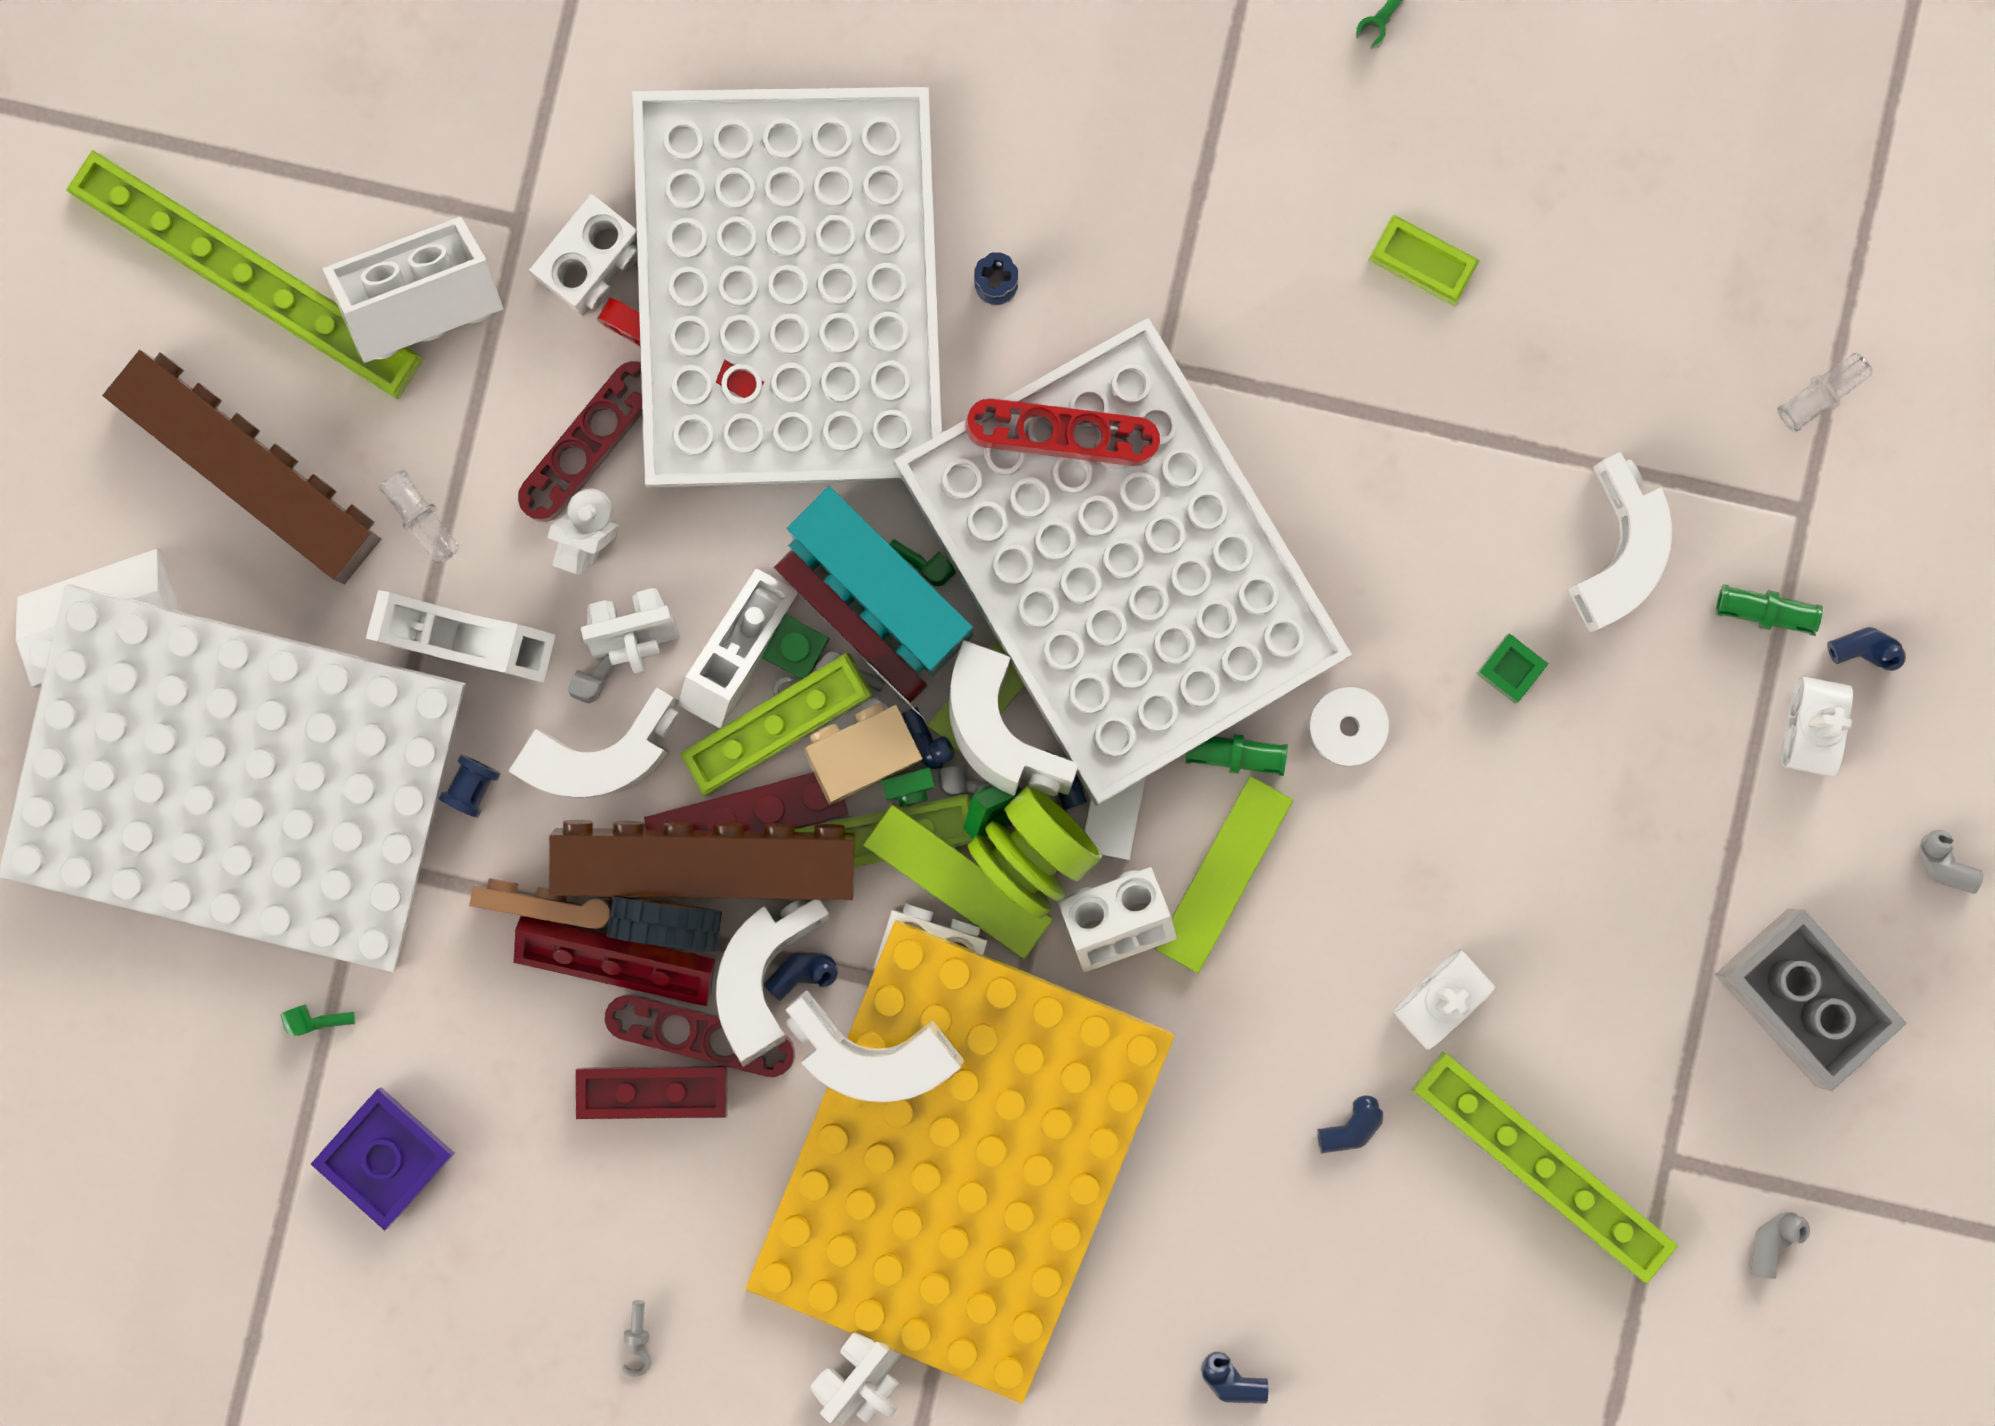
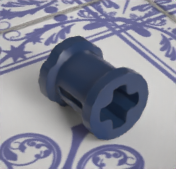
(985, 268)
(469, 786)

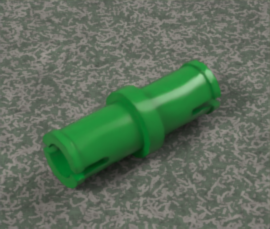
(1769, 610)
(1240, 754)

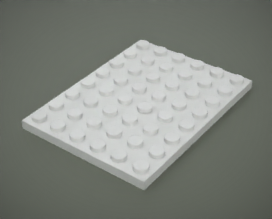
(799, 253)
(1125, 594)
(230, 778)

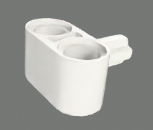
(1817, 726)
(1444, 999)

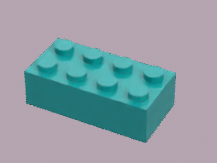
(880, 581)

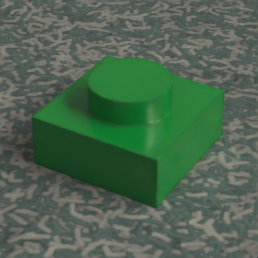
(795, 647)
(1512, 668)
(909, 787)
(985, 807)

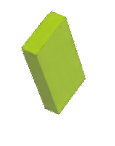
(1424, 260)

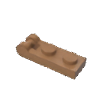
(503, 897)

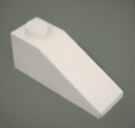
(736, 649)

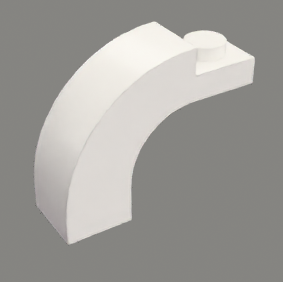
(1641, 549)
(460, 636)
(984, 737)
(597, 774)
(742, 972)
(866, 1072)

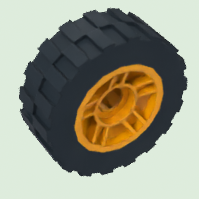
(664, 924)

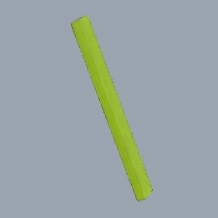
(234, 269)

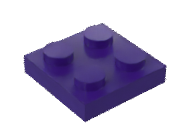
(382, 1158)

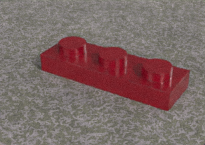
(651, 1092)

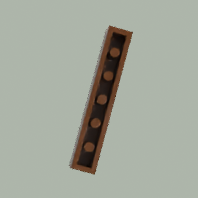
(242, 466)
(702, 862)

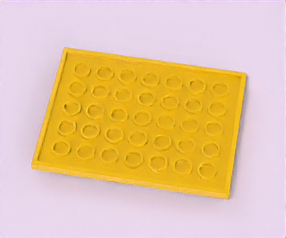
(972, 1204)

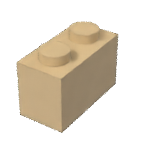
(861, 753)

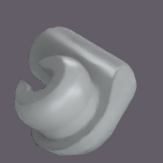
(1941, 864)
(1774, 1237)

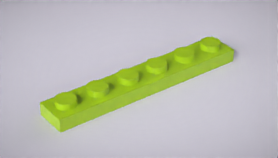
(1544, 1167)

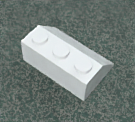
(413, 289)
(135, 578)

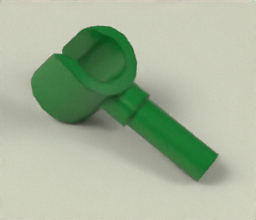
(1379, 21)
(936, 570)
(299, 1022)

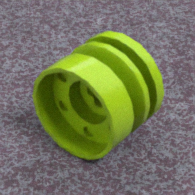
(1026, 859)

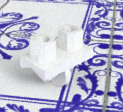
(583, 531)
(631, 635)
(844, 1398)

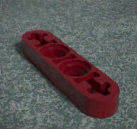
(581, 436)
(850, 626)
(698, 1042)

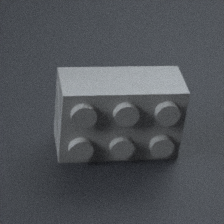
(1810, 999)

